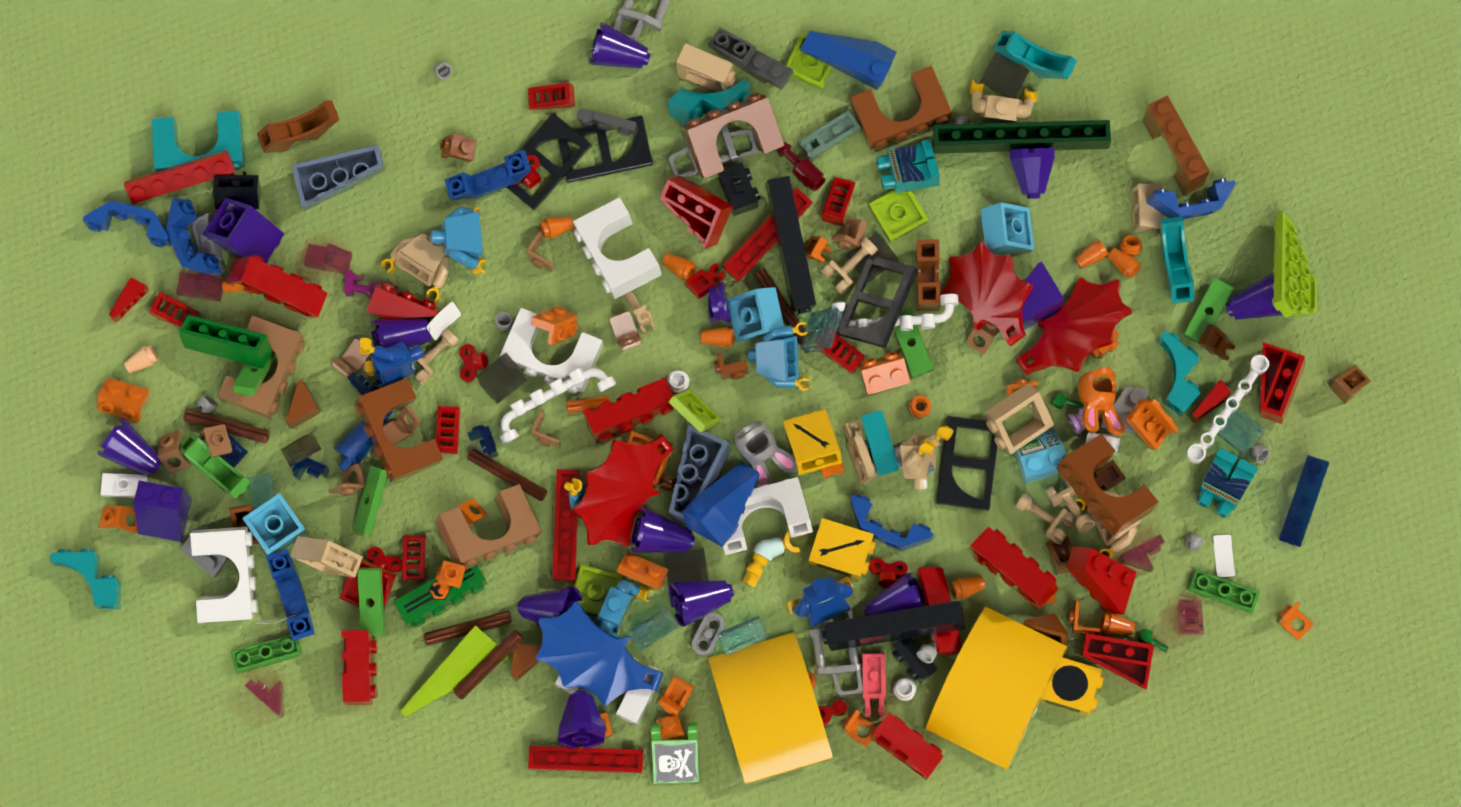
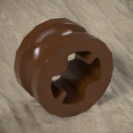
(668, 483)

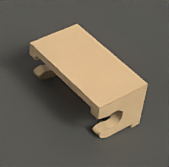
(1145, 216)

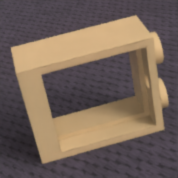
(705, 69)
(1024, 396)
(326, 556)

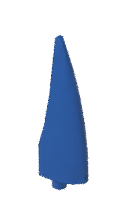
(355, 445)

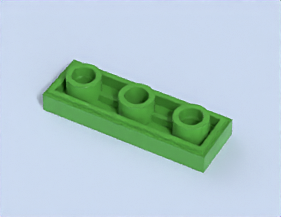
(1214, 301)
(917, 355)
(251, 378)
(370, 501)
(1210, 585)
(371, 588)
(252, 656)

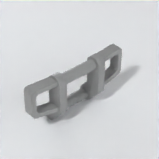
(640, 18)
(731, 156)
(821, 670)

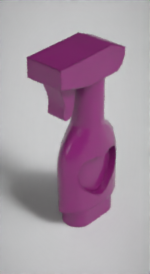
(350, 287)

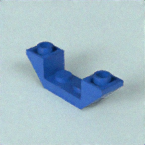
(490, 180)
(1167, 203)
(102, 216)
(180, 217)
(917, 535)
(291, 594)

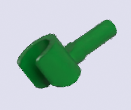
(1060, 399)
(1145, 637)

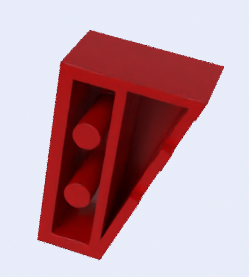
(697, 208)
(1123, 657)
(359, 667)
(907, 746)

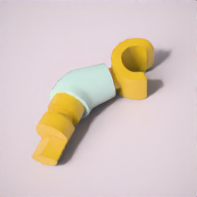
(764, 552)

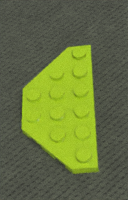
(1293, 285)

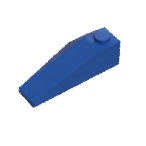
(856, 57)
(719, 507)

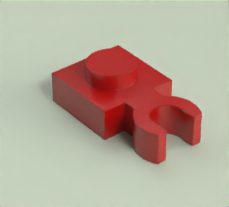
(701, 281)

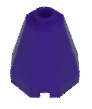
(1033, 169)
(581, 722)

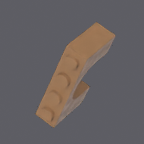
(286, 346)
(468, 549)

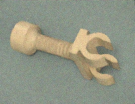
(867, 247)
(641, 314)
(448, 339)
(1084, 522)
(1053, 532)

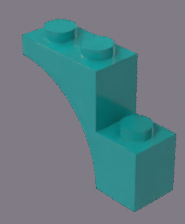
(1037, 59)
(690, 105)
(1175, 258)
(1183, 361)
(105, 590)

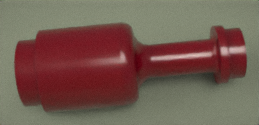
(803, 169)

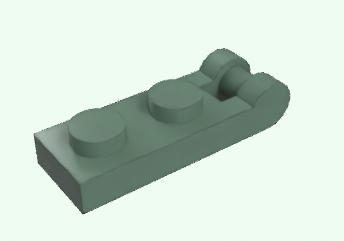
(829, 135)

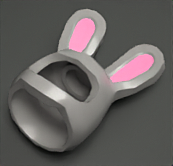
(757, 445)

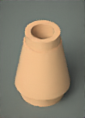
(141, 359)

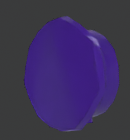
(718, 304)

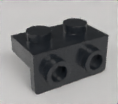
(906, 653)

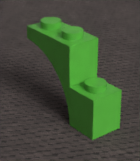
(214, 467)

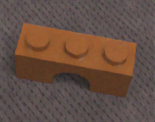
(928, 275)

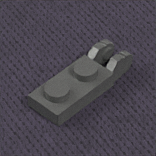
(606, 121)

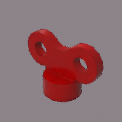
(532, 177)
(472, 362)
(384, 561)
(887, 572)

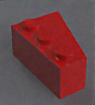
(1279, 381)
(1104, 578)

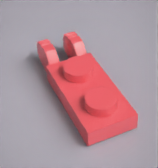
(874, 681)

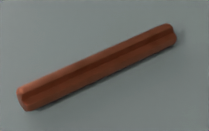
(787, 313)
(231, 427)
(506, 474)
(464, 628)
(488, 664)

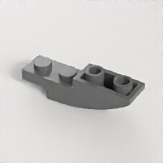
(749, 59)

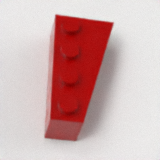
(277, 285)
(629, 411)
(1014, 567)

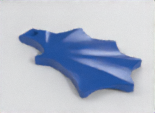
(592, 657)

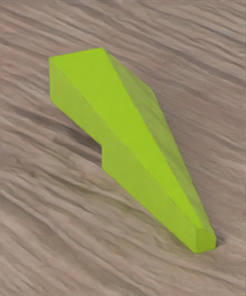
(453, 670)

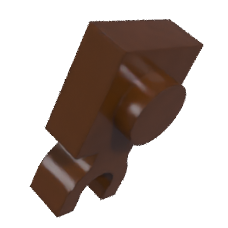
(1214, 342)
(1108, 476)

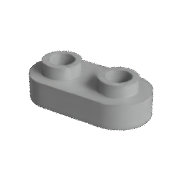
(708, 635)

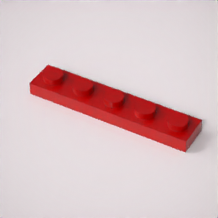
(179, 176)
(760, 242)
(565, 530)
(585, 759)

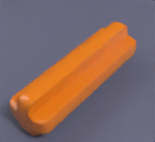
(579, 405)

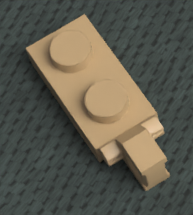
(859, 453)

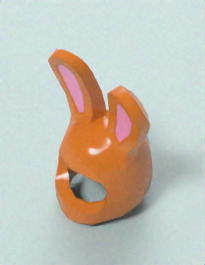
(1099, 397)

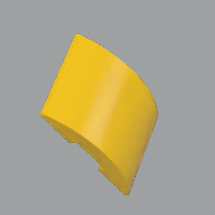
(995, 687)
(770, 708)

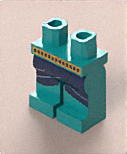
(909, 168)
(1223, 490)

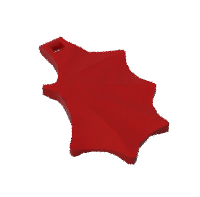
(989, 290)
(1077, 328)
(620, 489)

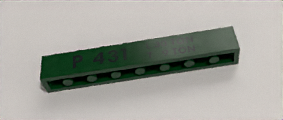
(1021, 135)

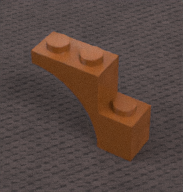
(308, 126)

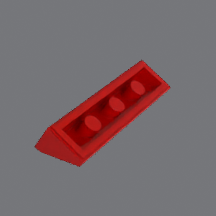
(935, 592)

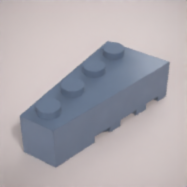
(334, 174)
(699, 468)

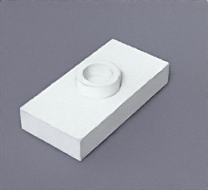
(120, 484)

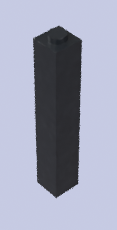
(790, 244)
(894, 625)

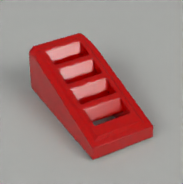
(552, 104)
(834, 214)
(128, 298)
(177, 305)
(859, 357)
(1215, 398)
(448, 410)
(405, 557)

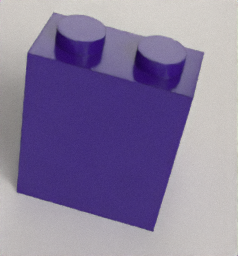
(243, 231)
(1043, 299)
(161, 510)

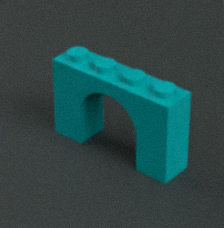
(166, 146)

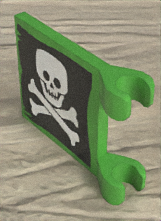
(675, 758)

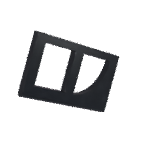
(550, 130)
(637, 157)
(880, 332)
(948, 491)

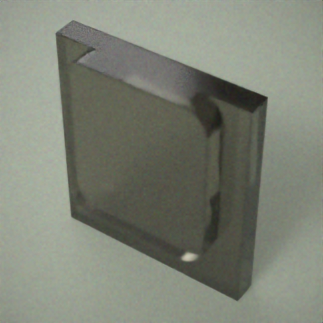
(1004, 76)
(884, 252)
(501, 378)
(301, 449)
(686, 566)

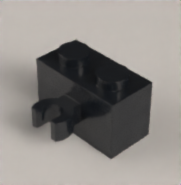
(237, 187)
(738, 189)

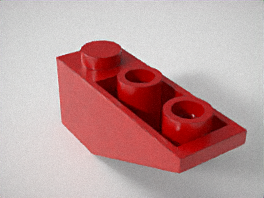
(397, 305)

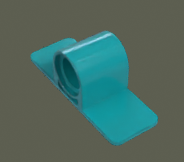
(880, 443)

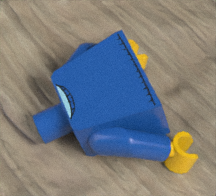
(389, 363)
(822, 600)

